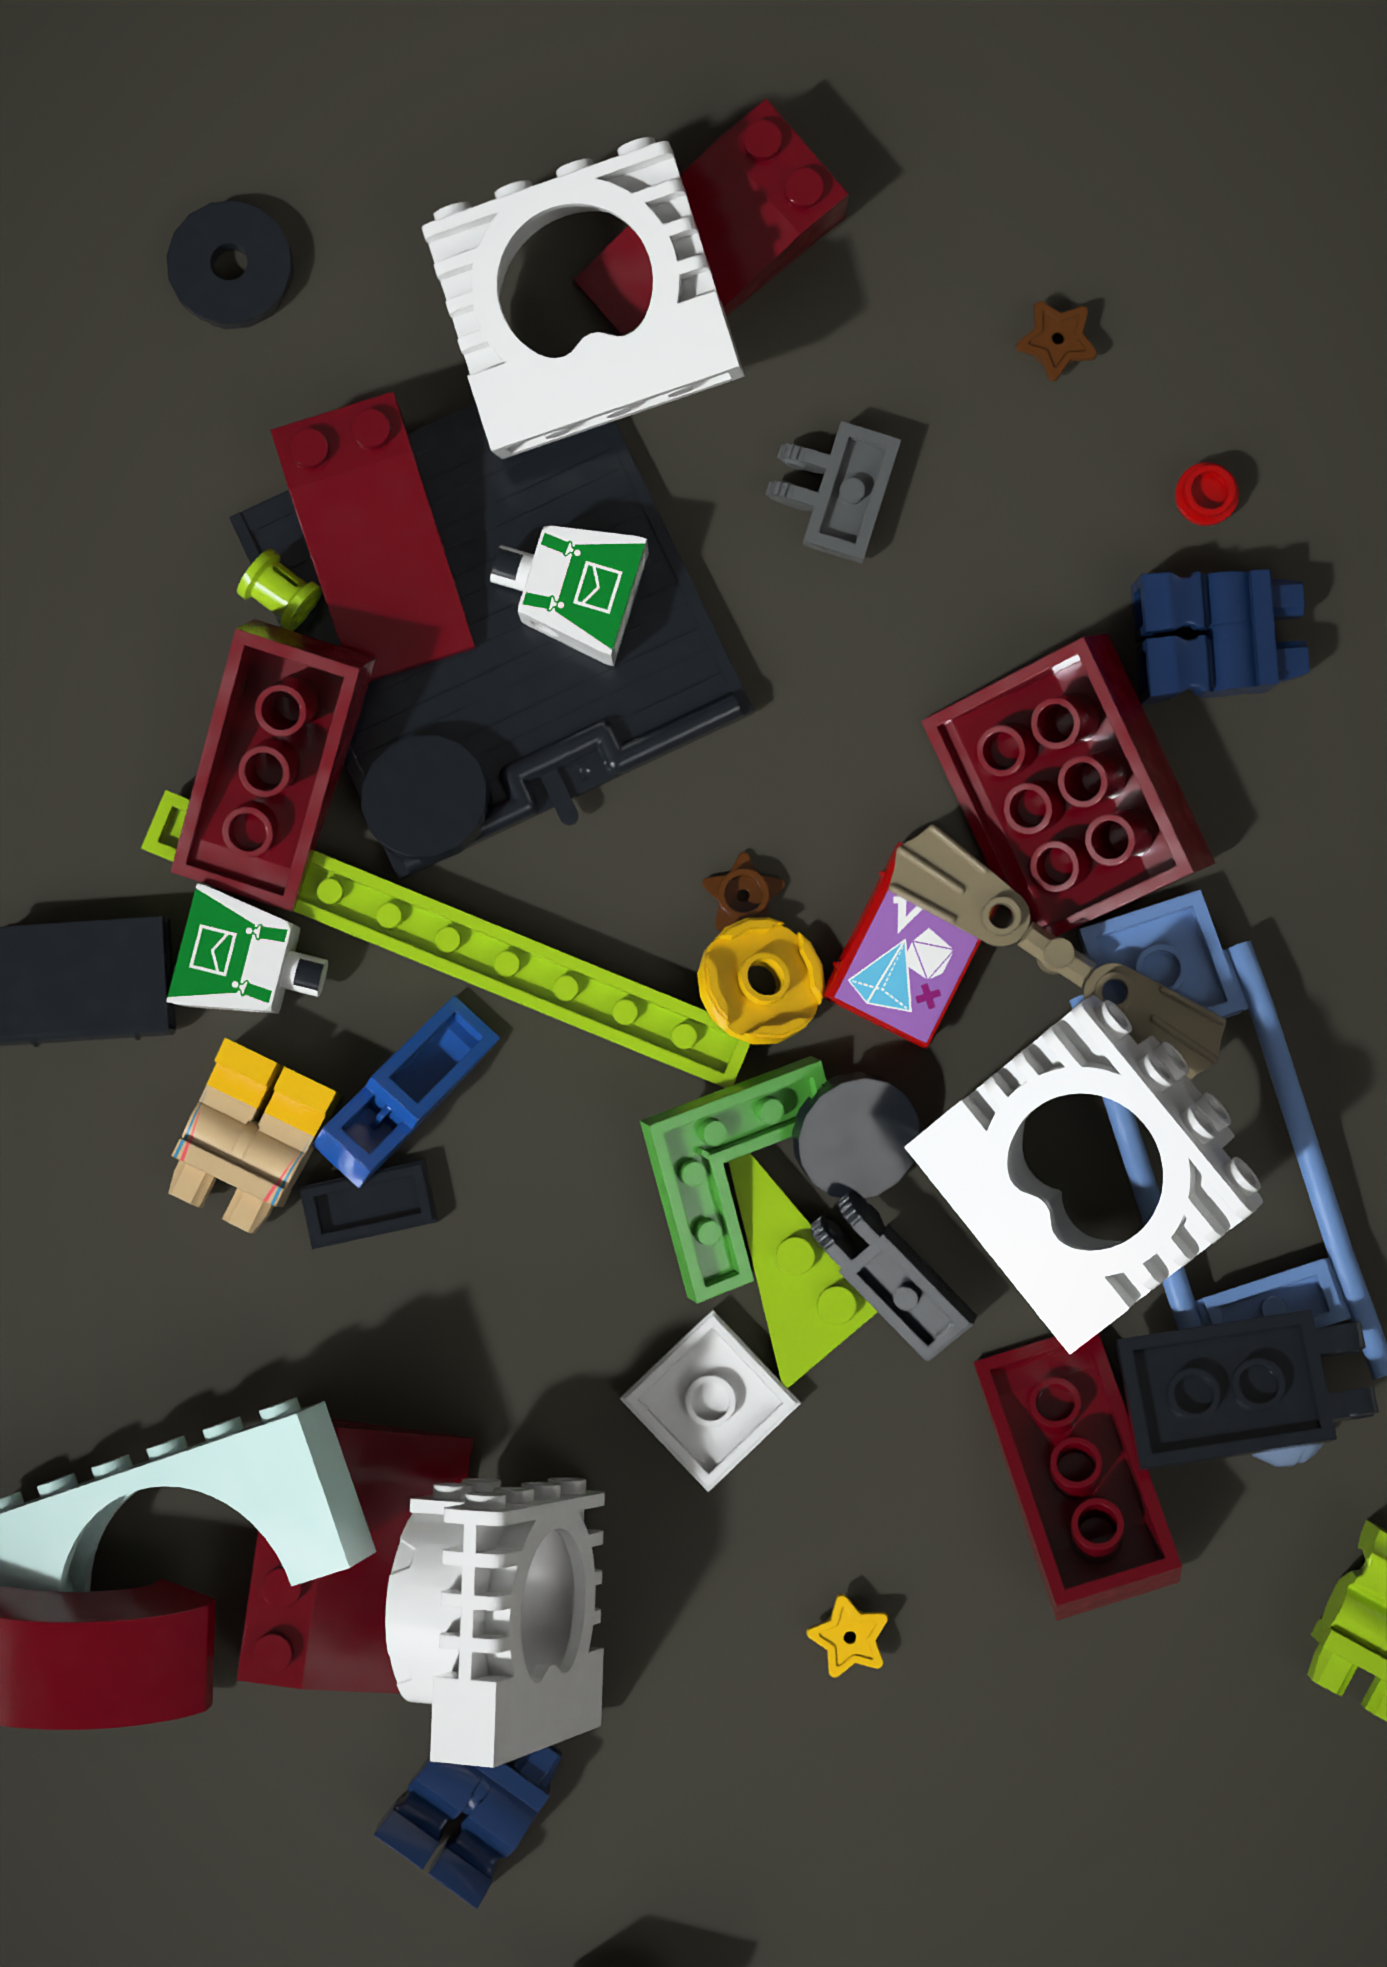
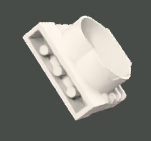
(672, 353)
(1063, 1273)
(498, 1617)

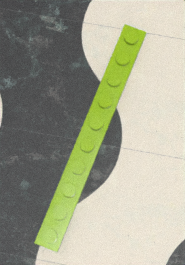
(498, 961)

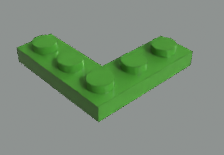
(688, 1160)

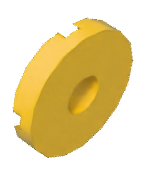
(737, 1005)

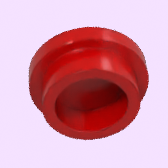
(1206, 494)

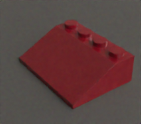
(1068, 786)
(333, 1626)

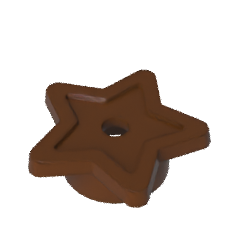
(1057, 356)
(742, 877)

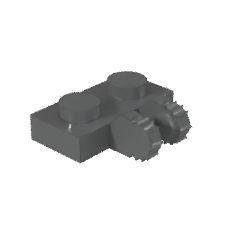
(849, 491)

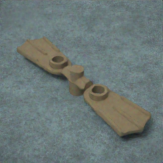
(961, 890)

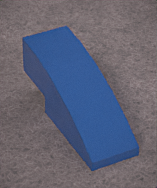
(405, 1091)

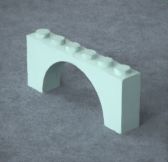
(276, 1473)

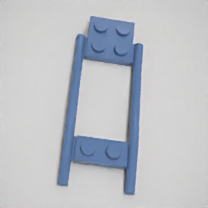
(1182, 951)

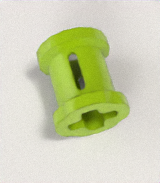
(279, 589)

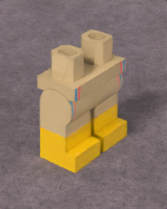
(231, 1144)

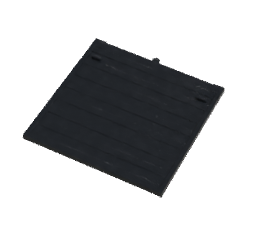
(523, 702)

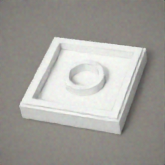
(710, 1400)

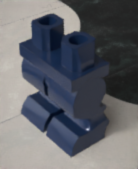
(1233, 629)
(497, 1811)

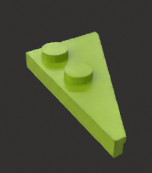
(799, 1284)

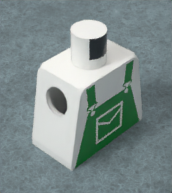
(576, 586)
(240, 958)

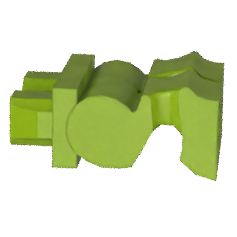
(1356, 1626)

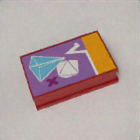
(900, 964)

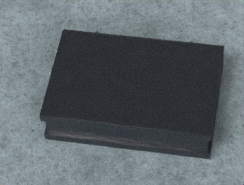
(85, 981)

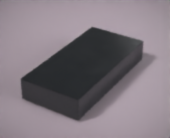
(385, 1203)

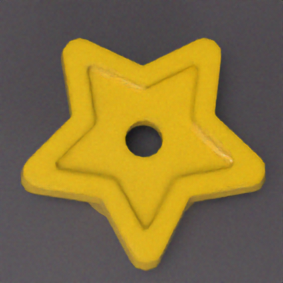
(847, 1618)

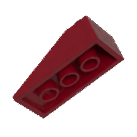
(756, 209)
(373, 535)
(271, 762)
(1077, 1475)

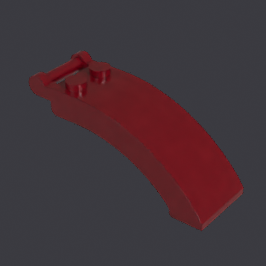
(105, 1656)

